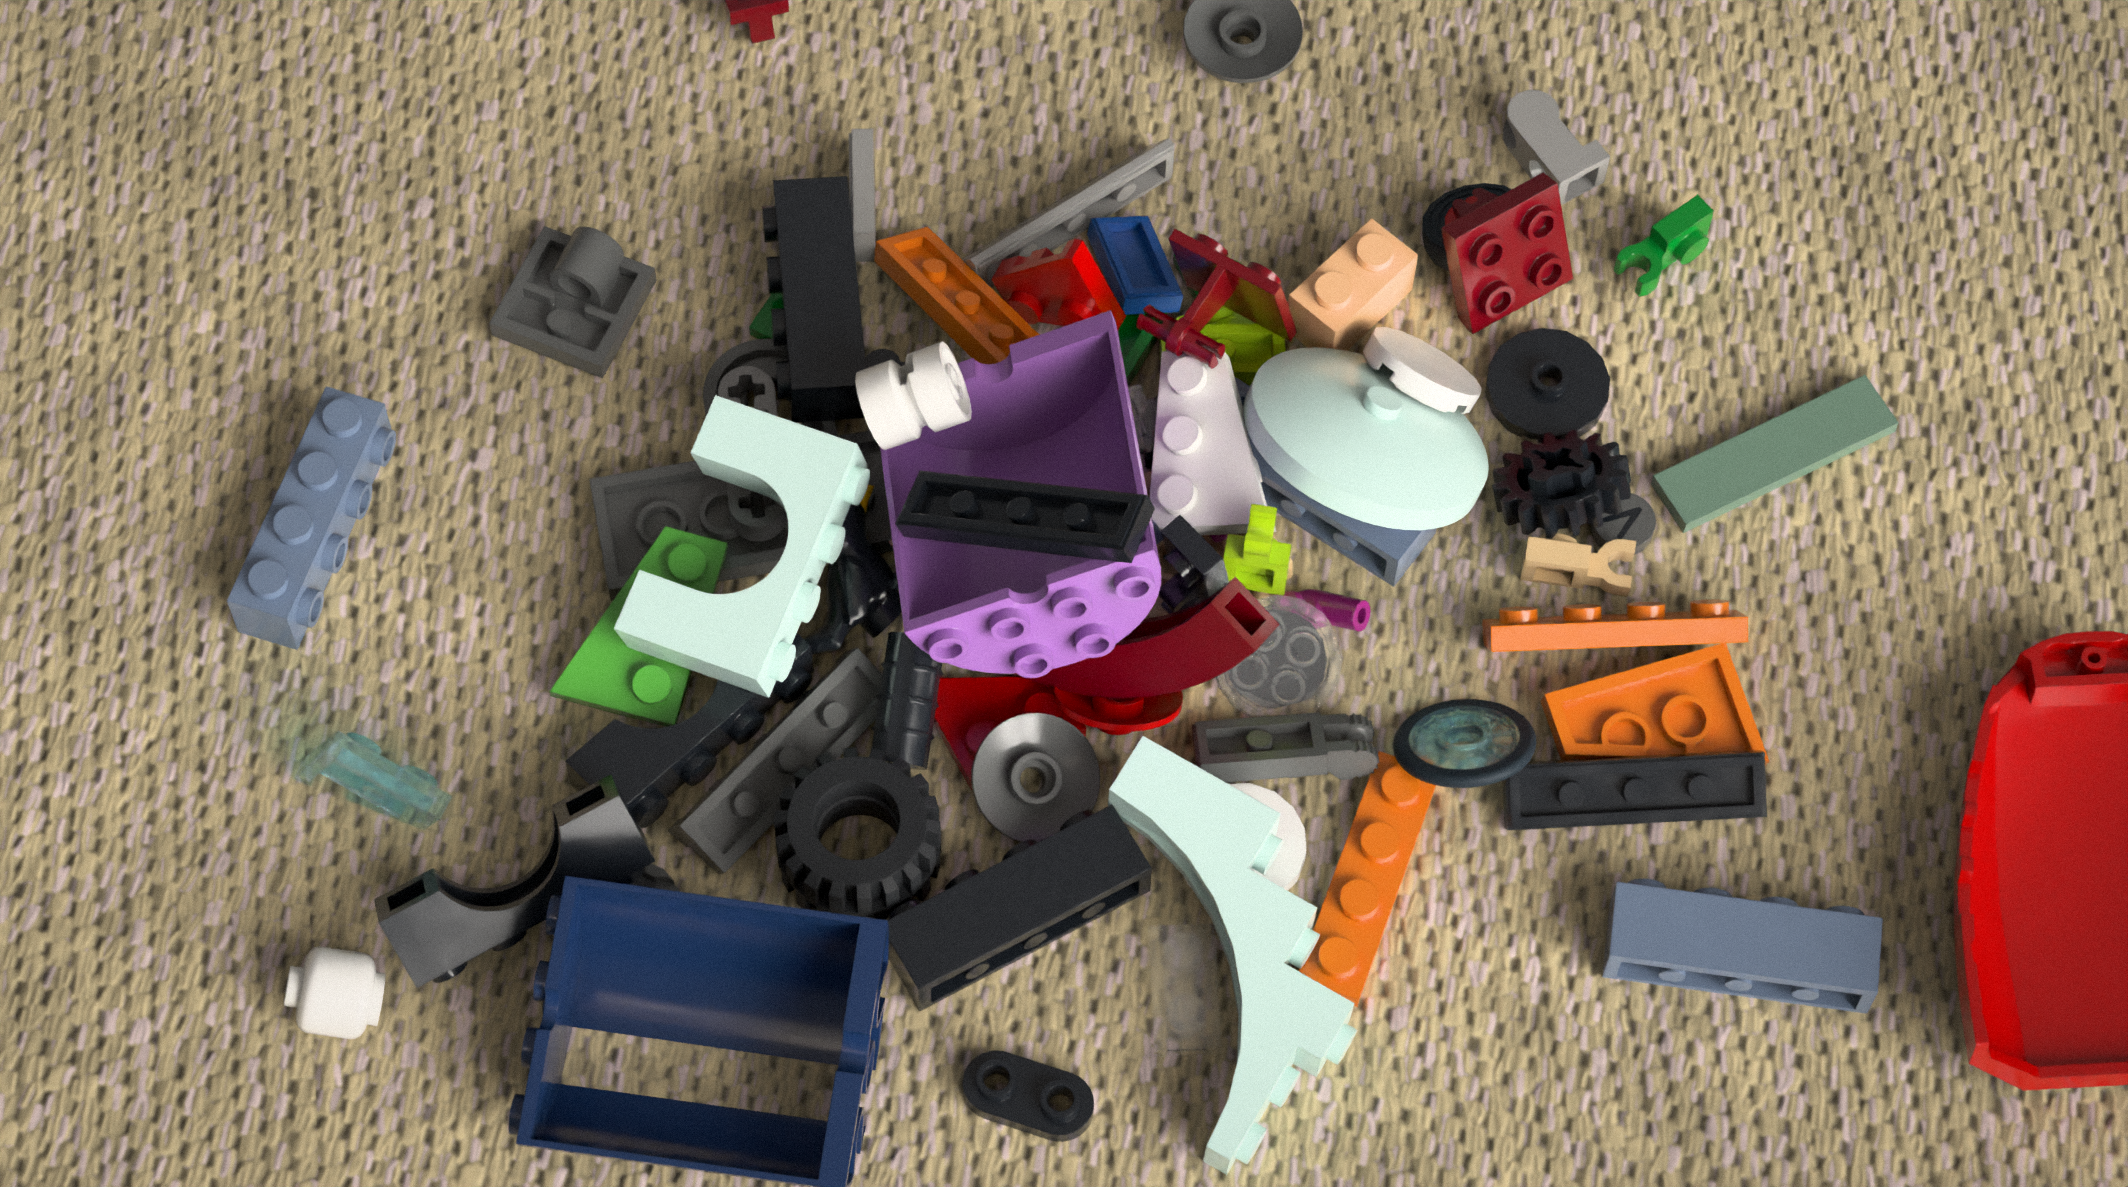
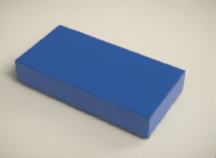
(1134, 264)

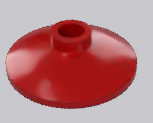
(1120, 715)

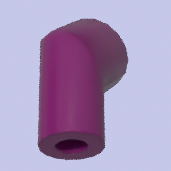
(1339, 609)

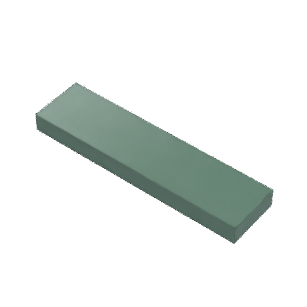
(1774, 453)

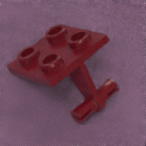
(1220, 282)

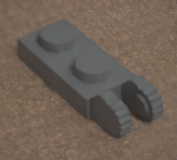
(1285, 746)

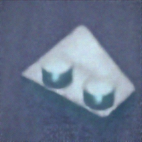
(376, 781)

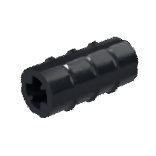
(906, 702)

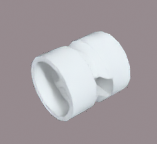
(910, 396)

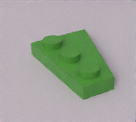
(627, 681)

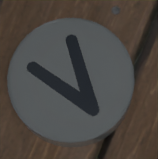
(1634, 523)

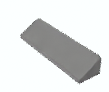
(1073, 212)

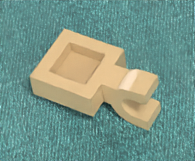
(1573, 565)

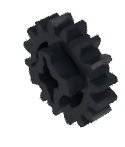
(1564, 482)

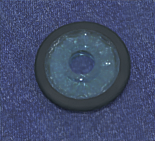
(1428, 751)

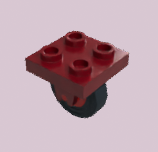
(1498, 246)

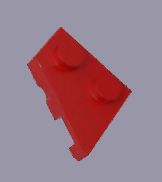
(978, 704)

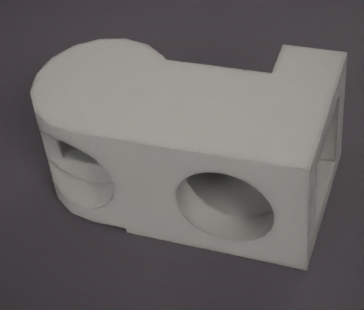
(1546, 145)

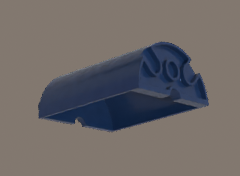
(710, 978)

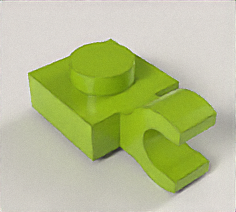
(1257, 557)

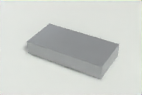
(862, 193)

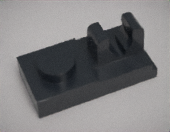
(1194, 565)

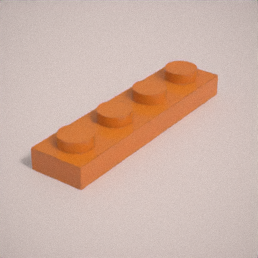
(952, 294)
(1643, 625)
(1368, 878)

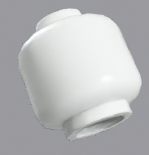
(335, 992)

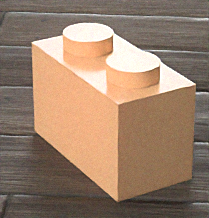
(1353, 289)

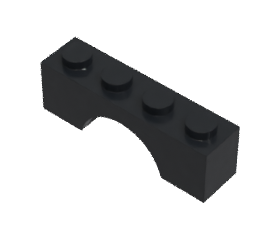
(660, 760)
(446, 924)

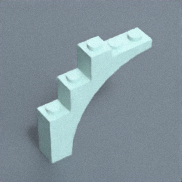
(1216, 844)

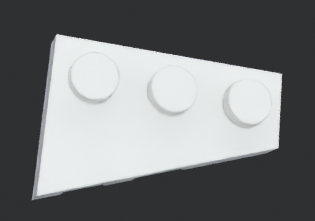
(1202, 449)

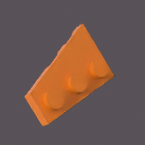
(1656, 710)

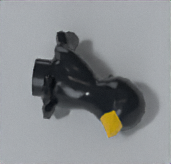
(858, 587)

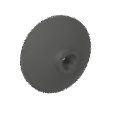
(1270, 24)
(1060, 757)

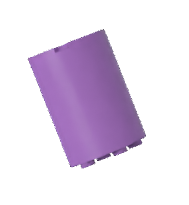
(1044, 417)

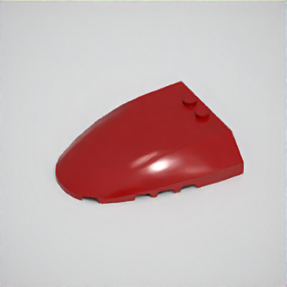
(2048, 870)

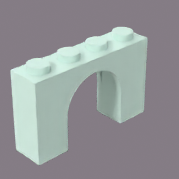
(751, 632)

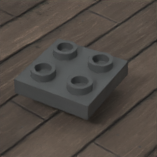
(574, 299)

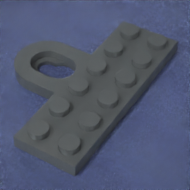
(640, 503)

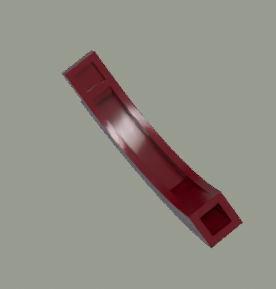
(1173, 649)

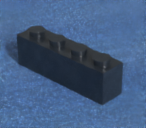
(818, 298)
(1016, 905)

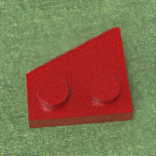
(1056, 286)

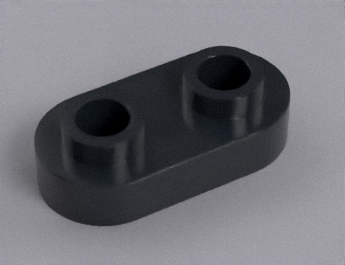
(1026, 1097)

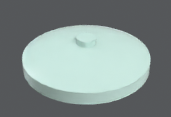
(1363, 442)

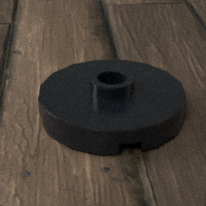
(1533, 408)

